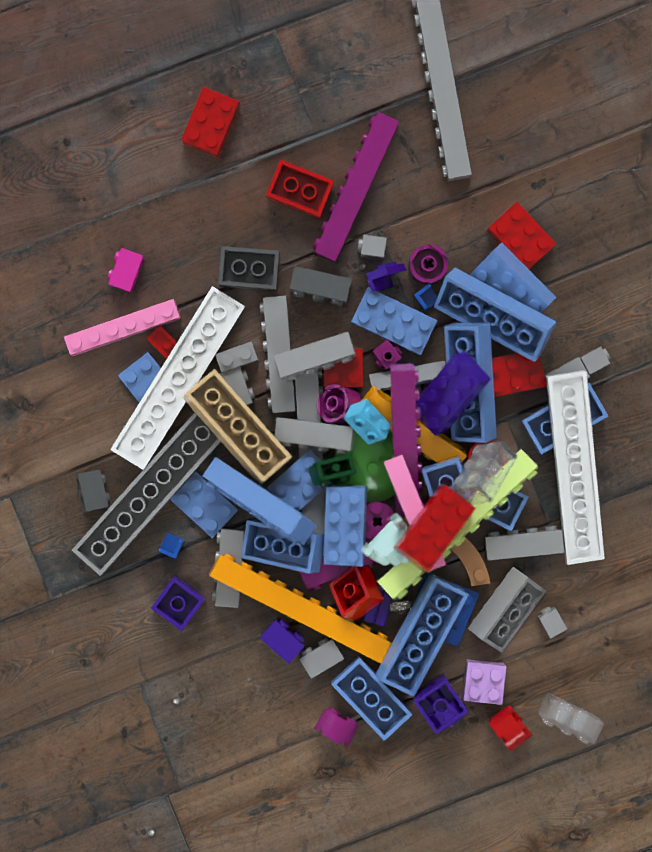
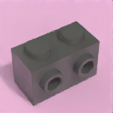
(92, 491)

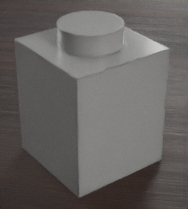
(595, 360)
(551, 621)

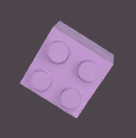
(484, 682)

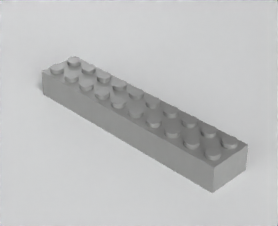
(147, 495)

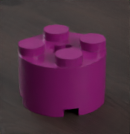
(430, 275)
(335, 403)
(375, 510)
(336, 727)

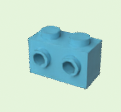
(367, 421)

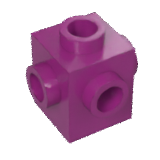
(380, 352)

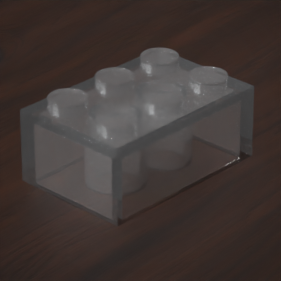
(484, 472)
(570, 718)

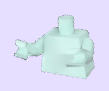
(381, 547)

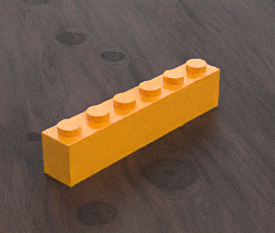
(433, 447)

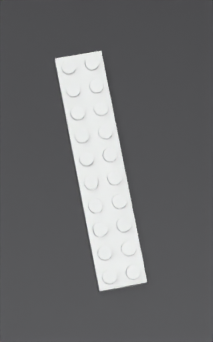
(176, 377)
(575, 467)

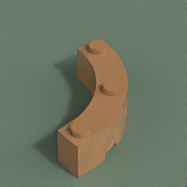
(471, 560)

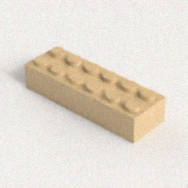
(237, 427)

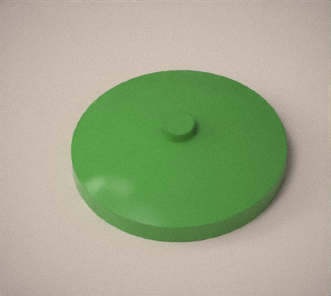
(371, 468)

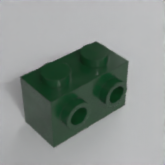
(332, 470)

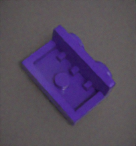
(381, 277)

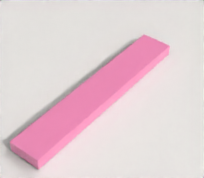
(406, 493)

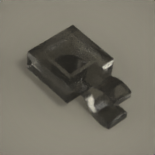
(402, 605)

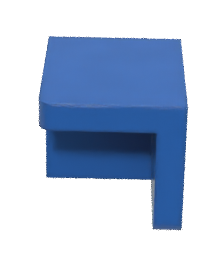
(425, 297)
(171, 545)

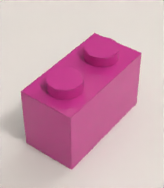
(126, 270)

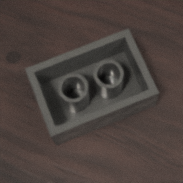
(249, 268)
(320, 286)

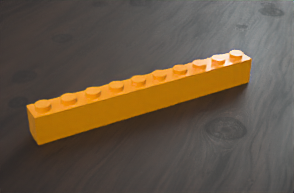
(300, 608)

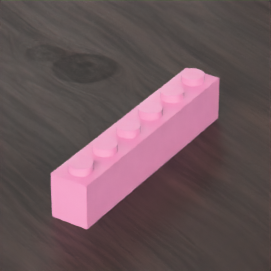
(122, 327)

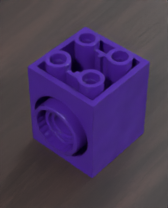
(440, 704)

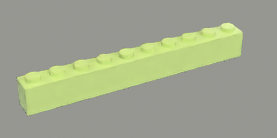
(404, 575)

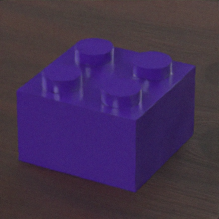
(178, 602)
(283, 639)

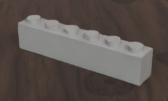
(277, 341)

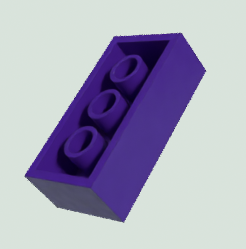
(451, 392)

